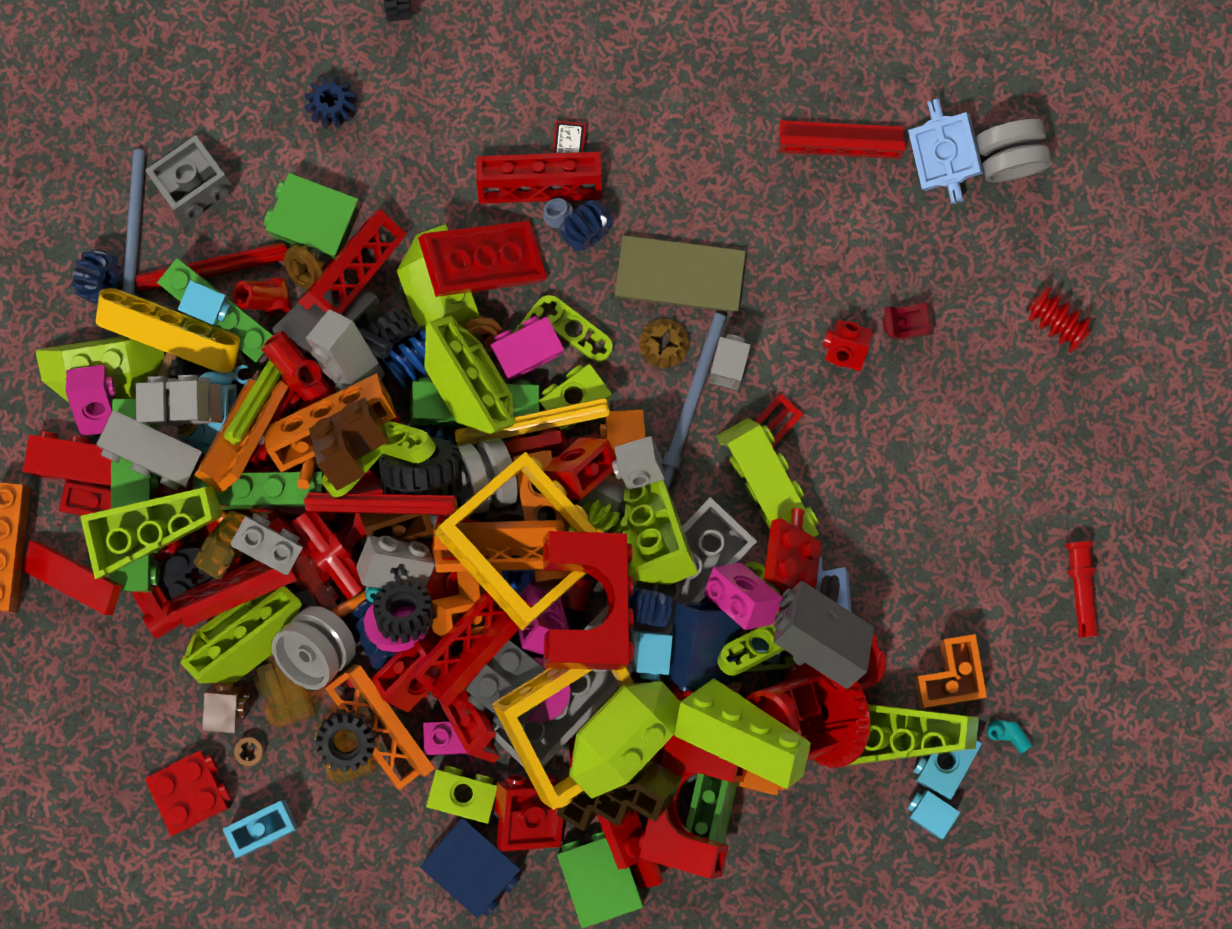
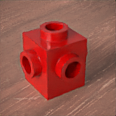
(847, 344)

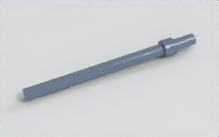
(133, 225)
(672, 459)

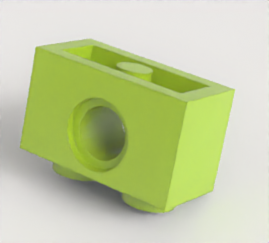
(580, 379)
(443, 795)

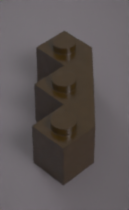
(646, 792)

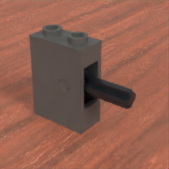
(362, 311)
(823, 632)

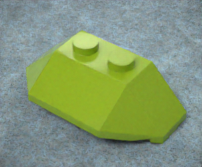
(420, 293)
(123, 358)
(467, 377)
(239, 638)
(623, 736)

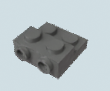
(189, 179)
(502, 675)

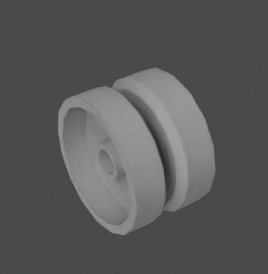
(1014, 150)
(480, 468)
(313, 647)

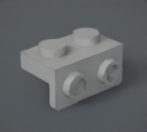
(266, 544)

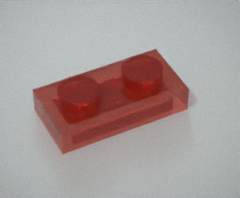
(322, 594)

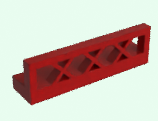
(841, 139)
(538, 173)
(343, 261)
(226, 593)
(474, 653)
(471, 727)

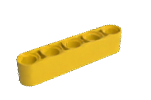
(167, 330)

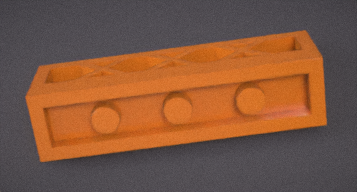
(226, 461)
(498, 543)
(392, 725)

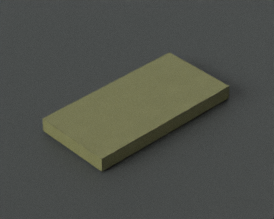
(680, 274)

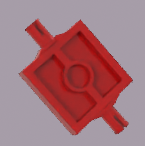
(791, 554)

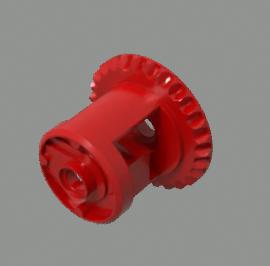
(798, 704)

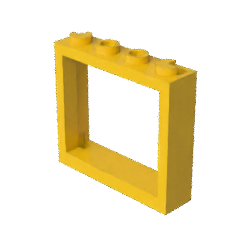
(483, 570)
(522, 700)

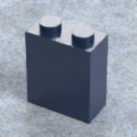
(698, 637)
(471, 869)

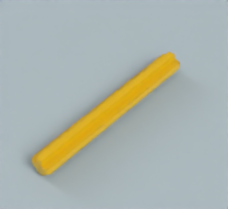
(539, 421)

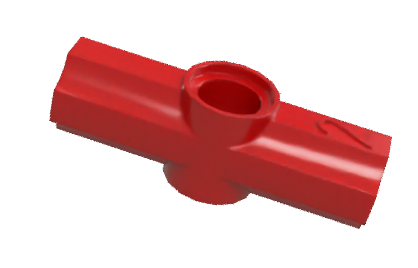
(289, 361)
(330, 552)

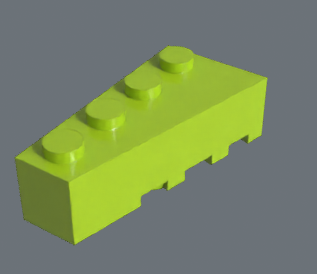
(765, 473)
(138, 529)
(915, 733)
(742, 734)

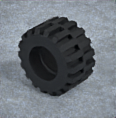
(434, 476)

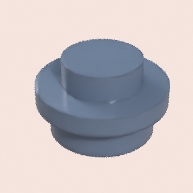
(556, 211)

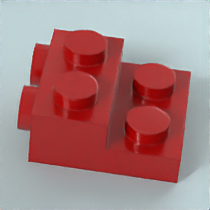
(188, 792)
(524, 818)

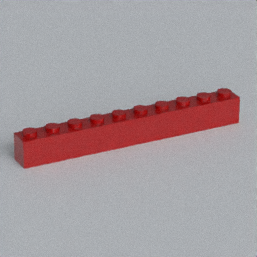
(83, 464)

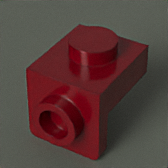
(908, 321)

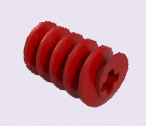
(1059, 319)

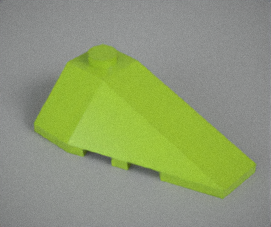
(656, 536)

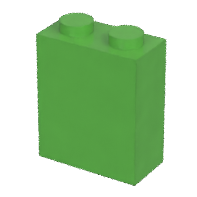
(311, 216)
(596, 883)

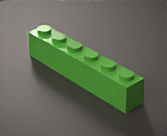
(131, 488)

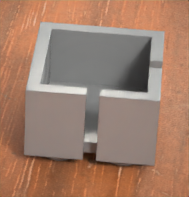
(178, 401)

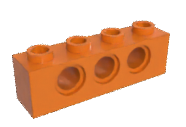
(290, 440)
(532, 505)
(13, 526)

